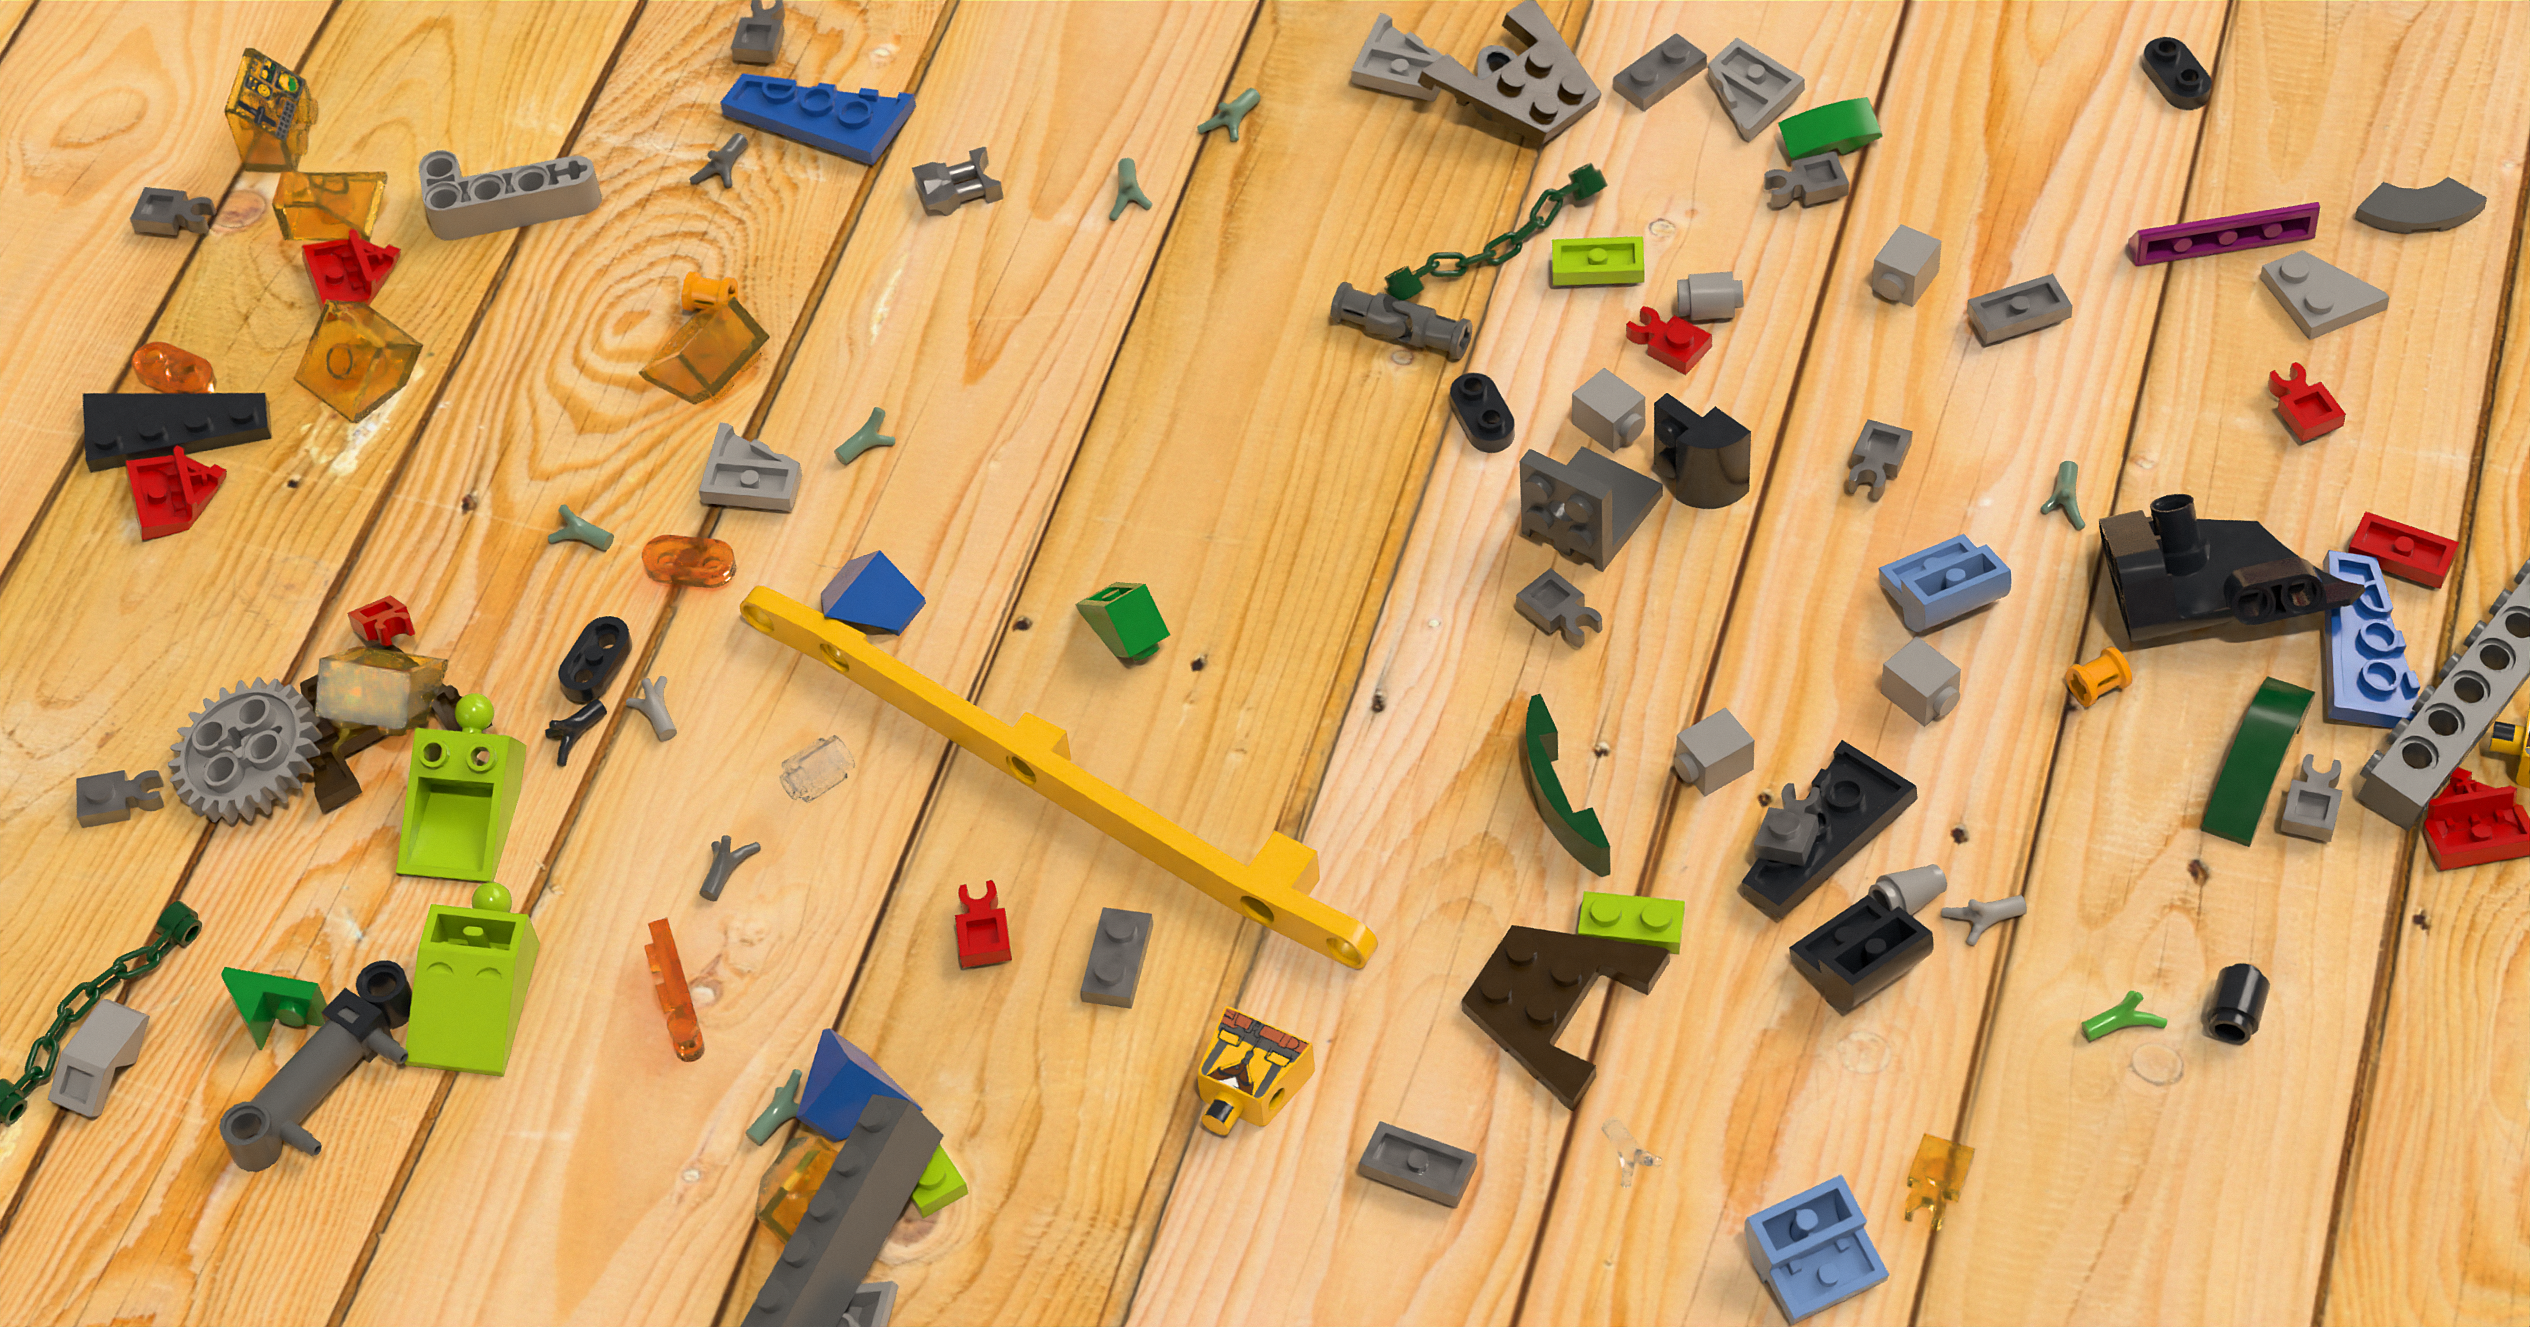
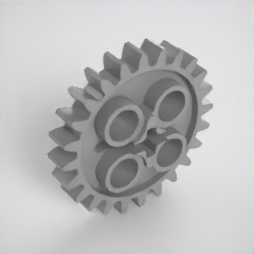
(245, 750)

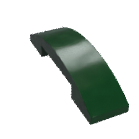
(2256, 760)
(1578, 831)

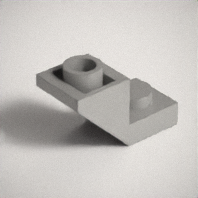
(87, 1064)

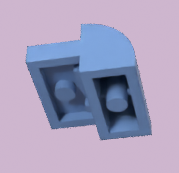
(1945, 581)
(1814, 1249)

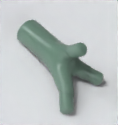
(1232, 113)
(1128, 188)
(864, 438)
(2066, 493)
(580, 529)
(777, 1112)

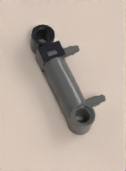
(352, 1030)

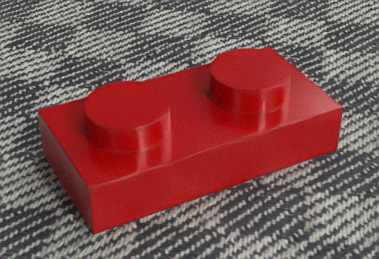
(2404, 549)

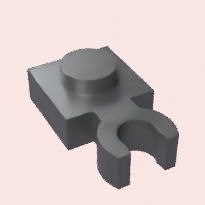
(761, 36)
(1813, 178)
(168, 209)
(1877, 454)
(1557, 603)
(110, 796)
(2313, 802)
(1790, 831)

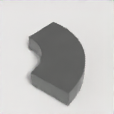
(2434, 206)

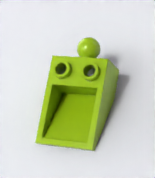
(456, 803)
(470, 984)

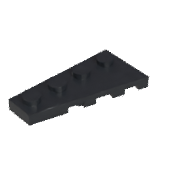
(153, 424)
(1856, 804)

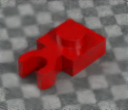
(1671, 343)
(2304, 407)
(382, 620)
(982, 929)

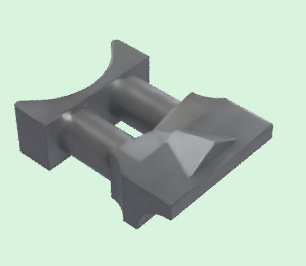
(938, 188)

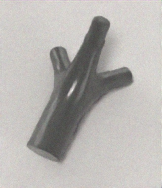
(722, 161)
(722, 865)

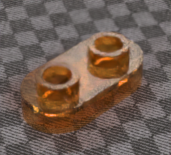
(168, 369)
(691, 561)

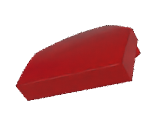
(348, 268)
(171, 492)
(2475, 824)

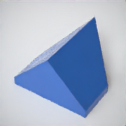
(872, 594)
(841, 1087)

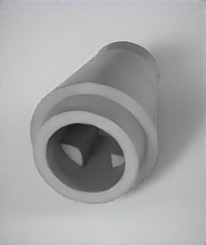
(1909, 888)

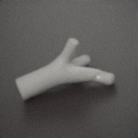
(655, 708)
(1986, 914)

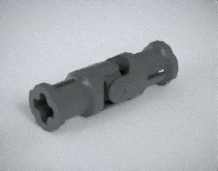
(1396, 318)

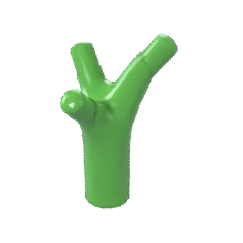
(2121, 1016)

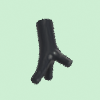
(574, 726)

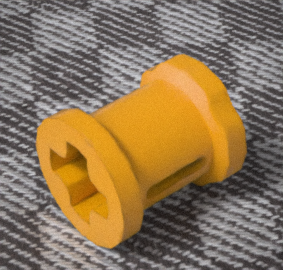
(706, 292)
(2099, 676)

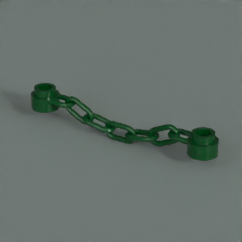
(1584, 183)
(175, 926)

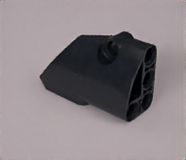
(2207, 572)

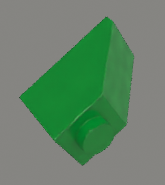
(1125, 619)

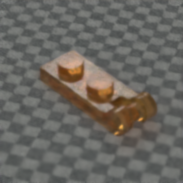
(674, 993)

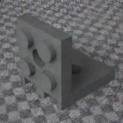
(1584, 504)

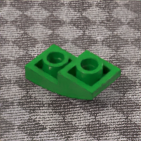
(1831, 126)

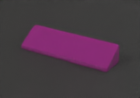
(2224, 234)

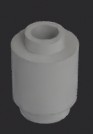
(1709, 295)

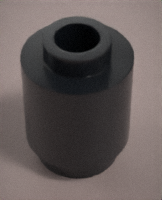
(2237, 1003)

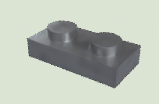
(1660, 72)
(2019, 308)
(1117, 958)
(1418, 1164)

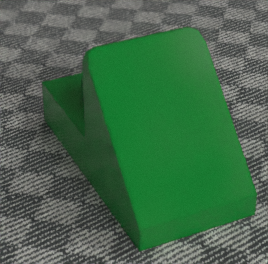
(268, 997)

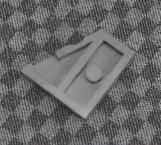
(1394, 61)
(1753, 86)
(2320, 294)
(748, 474)

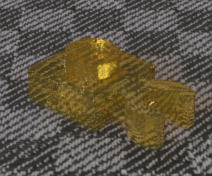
(1937, 1174)

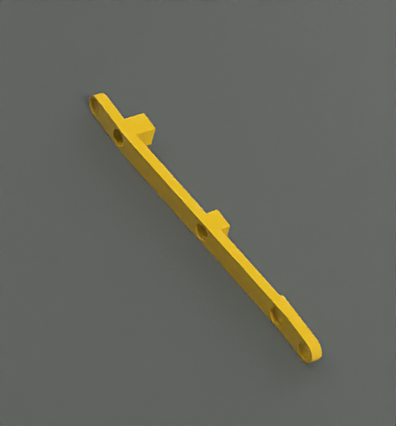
(1037, 753)

